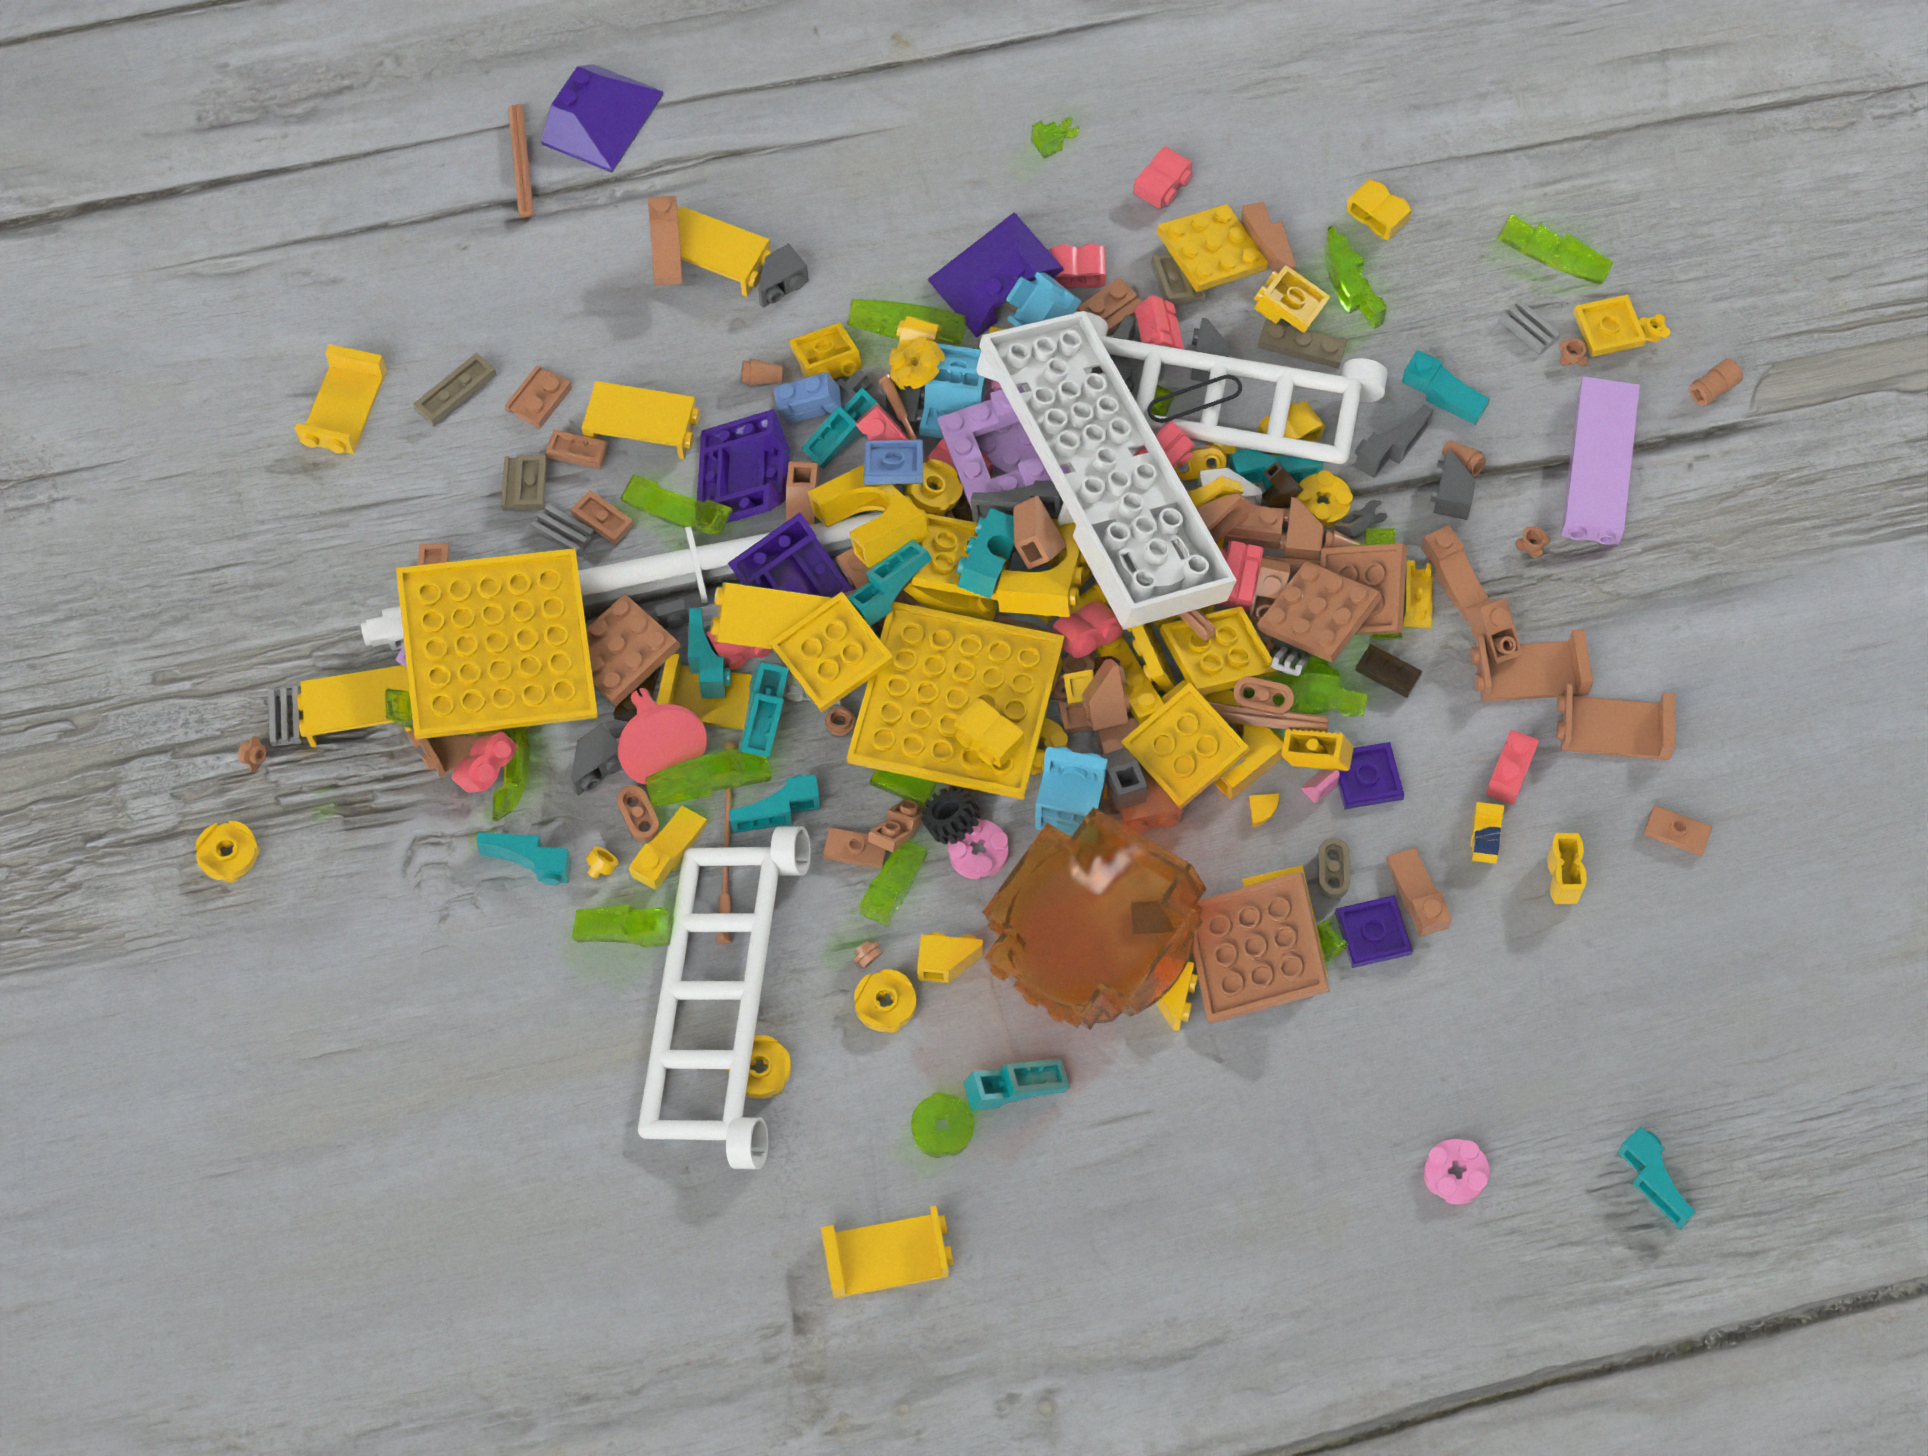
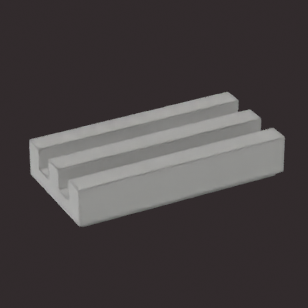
(1533, 324)
(544, 517)
(1289, 659)
(283, 695)

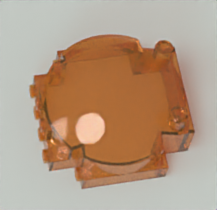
(1094, 922)

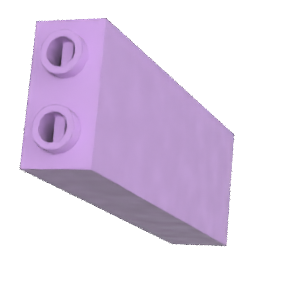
(1600, 461)

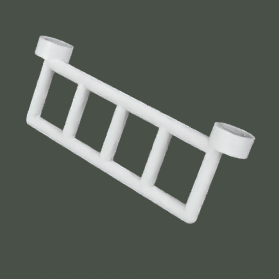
(1359, 382)
(744, 1136)

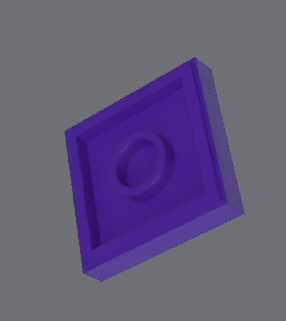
(1371, 777)
(1373, 931)

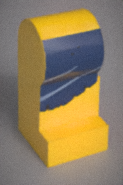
(1486, 832)

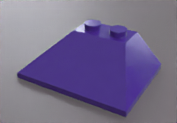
(598, 115)
(989, 269)
(744, 465)
(790, 562)

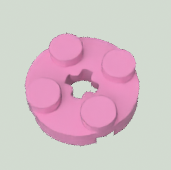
(982, 864)
(1446, 1185)

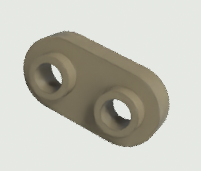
(1333, 870)

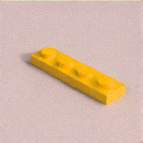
(1140, 691)

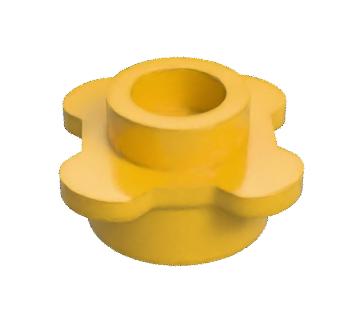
(1654, 334)

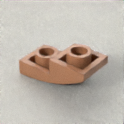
(901, 824)

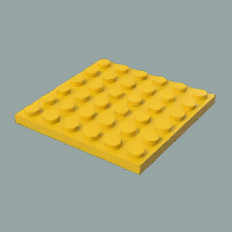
(495, 643)
(936, 675)

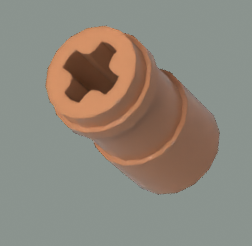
(1716, 382)

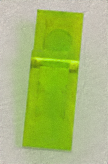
(892, 883)
(624, 925)

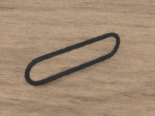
(1190, 389)

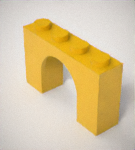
(880, 536)
(1048, 591)
(1263, 744)

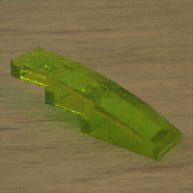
(1552, 250)
(884, 318)

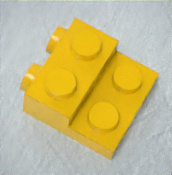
(1290, 298)
(826, 351)

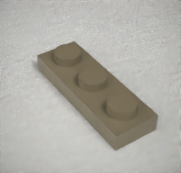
(1306, 346)
(455, 389)

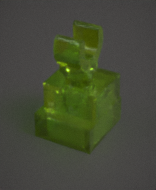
(1050, 137)

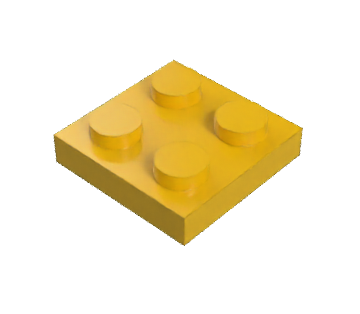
(1609, 325)

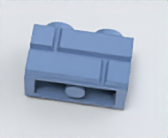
(807, 398)

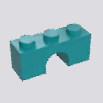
(981, 568)

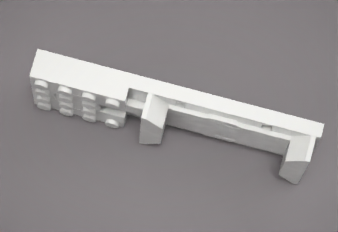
(1127, 509)

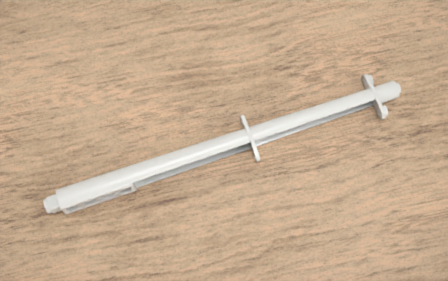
(645, 573)

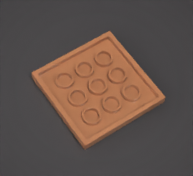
(1258, 948)

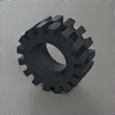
(955, 826)

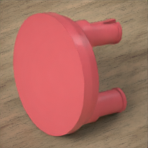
(659, 737)

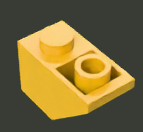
(946, 957)
(1173, 1003)

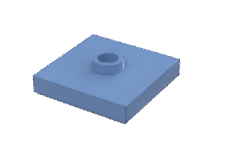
(893, 462)

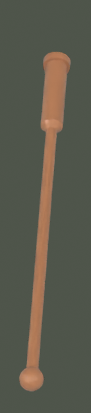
(902, 415)
(725, 898)

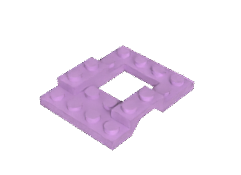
(959, 435)

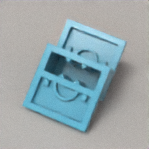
(952, 388)
(1069, 788)

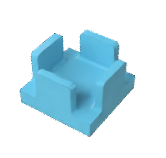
(1040, 300)

